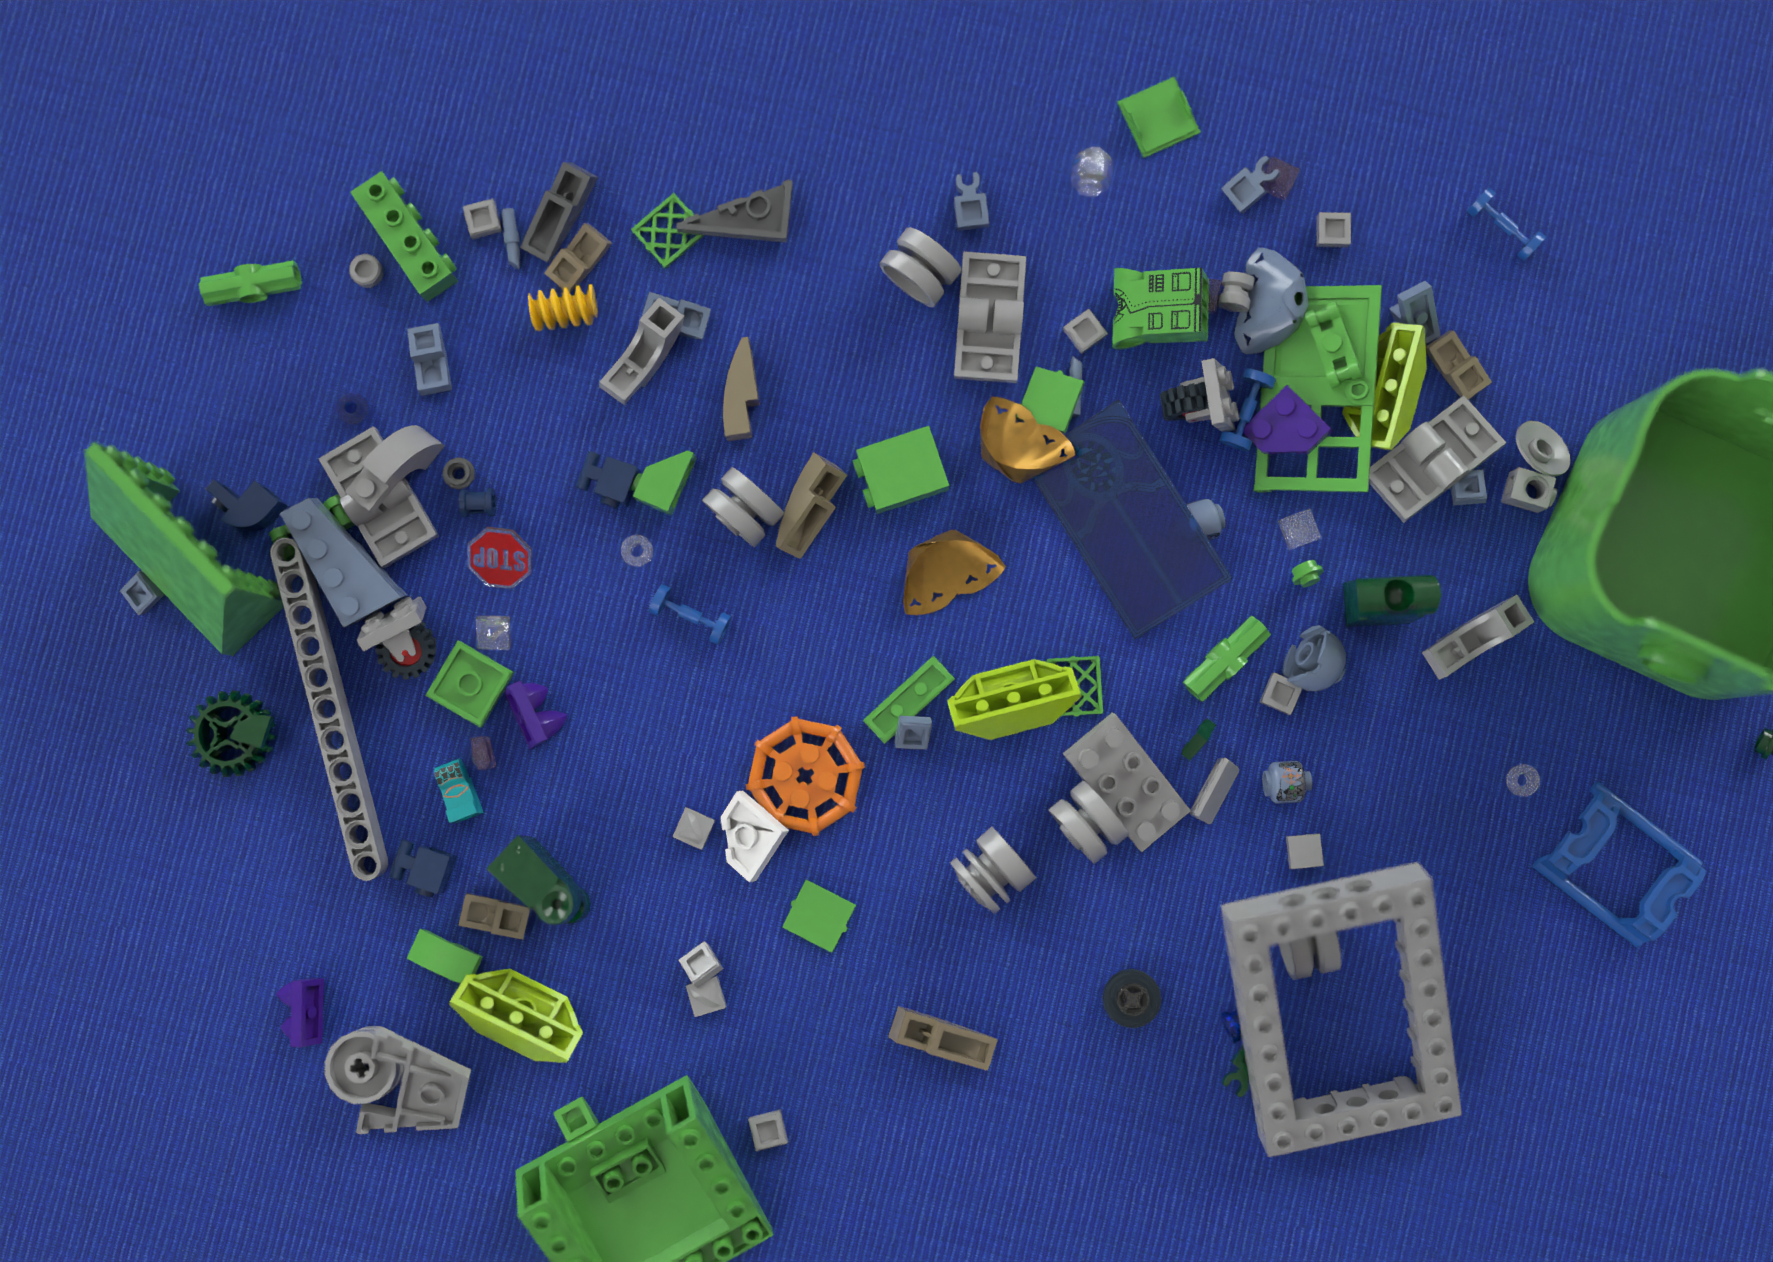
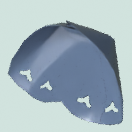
(1271, 302)

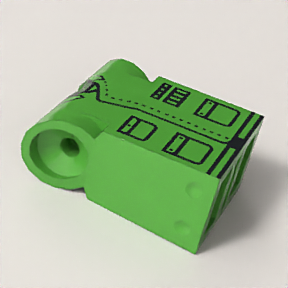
(1160, 306)

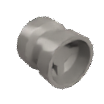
(1236, 291)

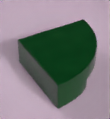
(253, 730)
(1202, 735)

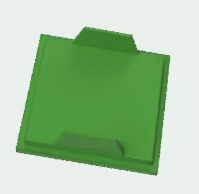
(1159, 117)

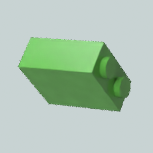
(901, 470)

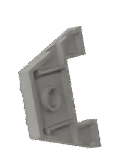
(429, 1091)

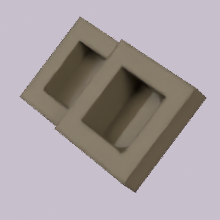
(579, 258)
(1456, 366)
(494, 916)

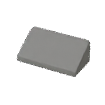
(1214, 790)

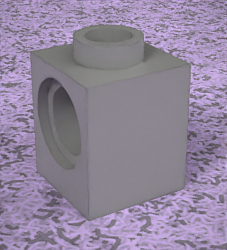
(1516, 495)

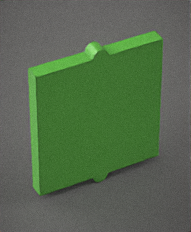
(1052, 398)
(819, 915)

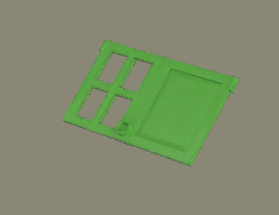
(1300, 367)

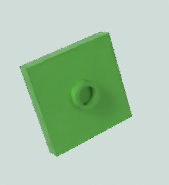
(470, 684)

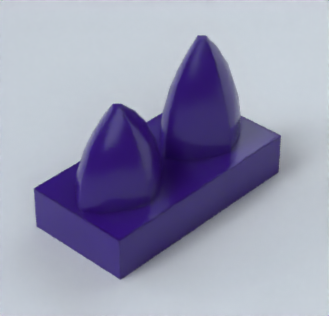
(534, 726)
(306, 1005)

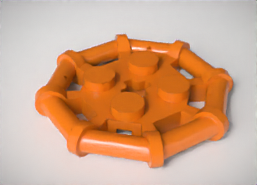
(810, 757)

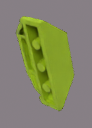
(1398, 385)
(1013, 699)
(519, 1014)

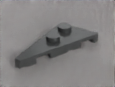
(756, 217)

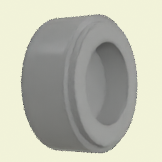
(366, 270)

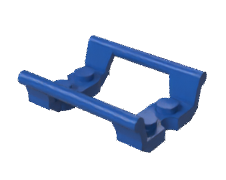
(1581, 848)

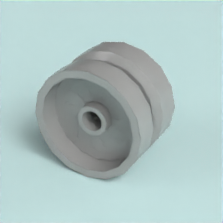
(920, 267)
(741, 509)
(1084, 825)
(1316, 951)
(349, 1075)

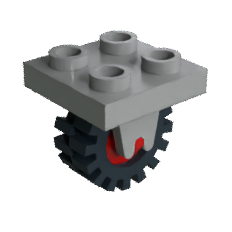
(1203, 398)
(400, 638)

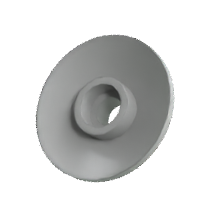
(1543, 448)

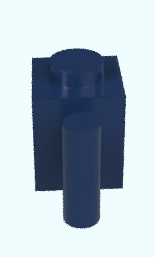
(613, 480)
(428, 869)

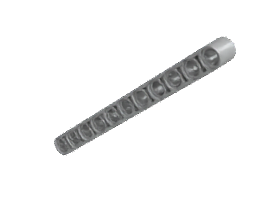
(340, 721)

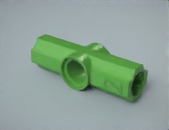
(250, 283)
(1226, 658)

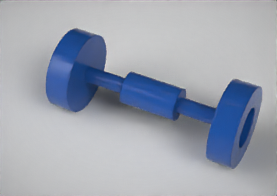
(1506, 224)
(1258, 379)
(660, 600)

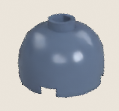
(1316, 661)

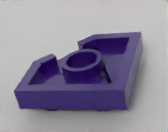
(1286, 426)

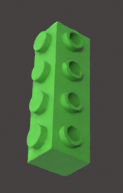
(404, 235)

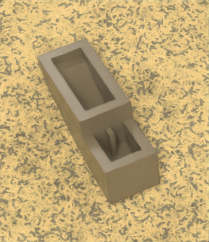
(740, 393)
(809, 505)
(942, 1038)

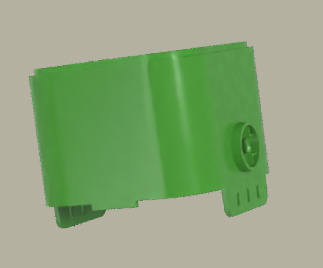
(1670, 538)

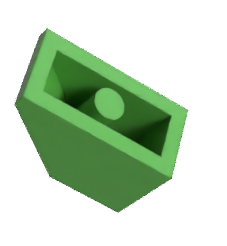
(664, 482)

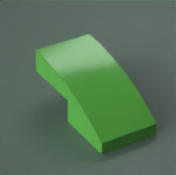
(443, 957)
(575, 1118)

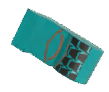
(457, 791)

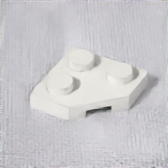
(751, 835)

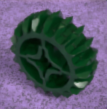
(212, 750)

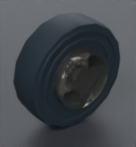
(1140, 1006)

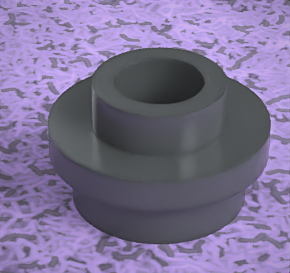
(450, 469)

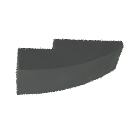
(558, 211)

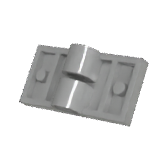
(990, 317)
(1434, 458)
(399, 521)
(1127, 781)

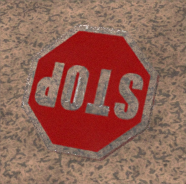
(499, 557)

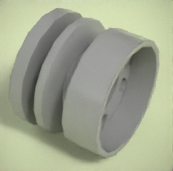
(992, 870)

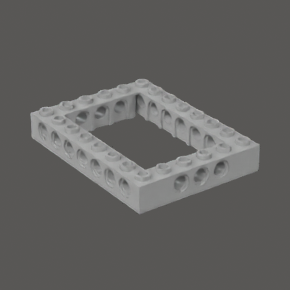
(1322, 908)

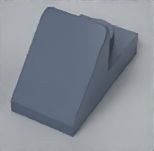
(1418, 307)

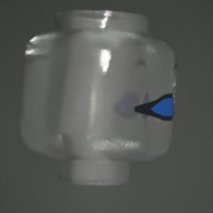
(1092, 171)

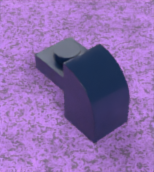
(250, 512)

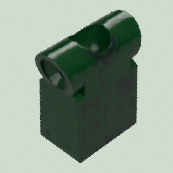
(1390, 600)
(540, 882)

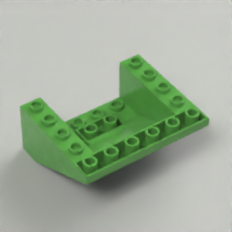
(133, 507)
(643, 1188)

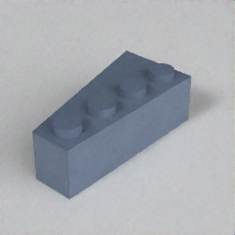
(340, 564)

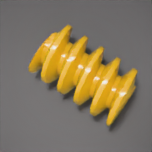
(562, 308)

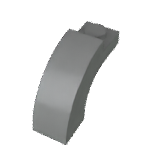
(646, 352)
(390, 462)
(1477, 636)

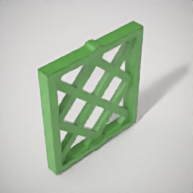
(650, 247)
(1097, 685)

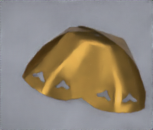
(1019, 448)
(943, 568)

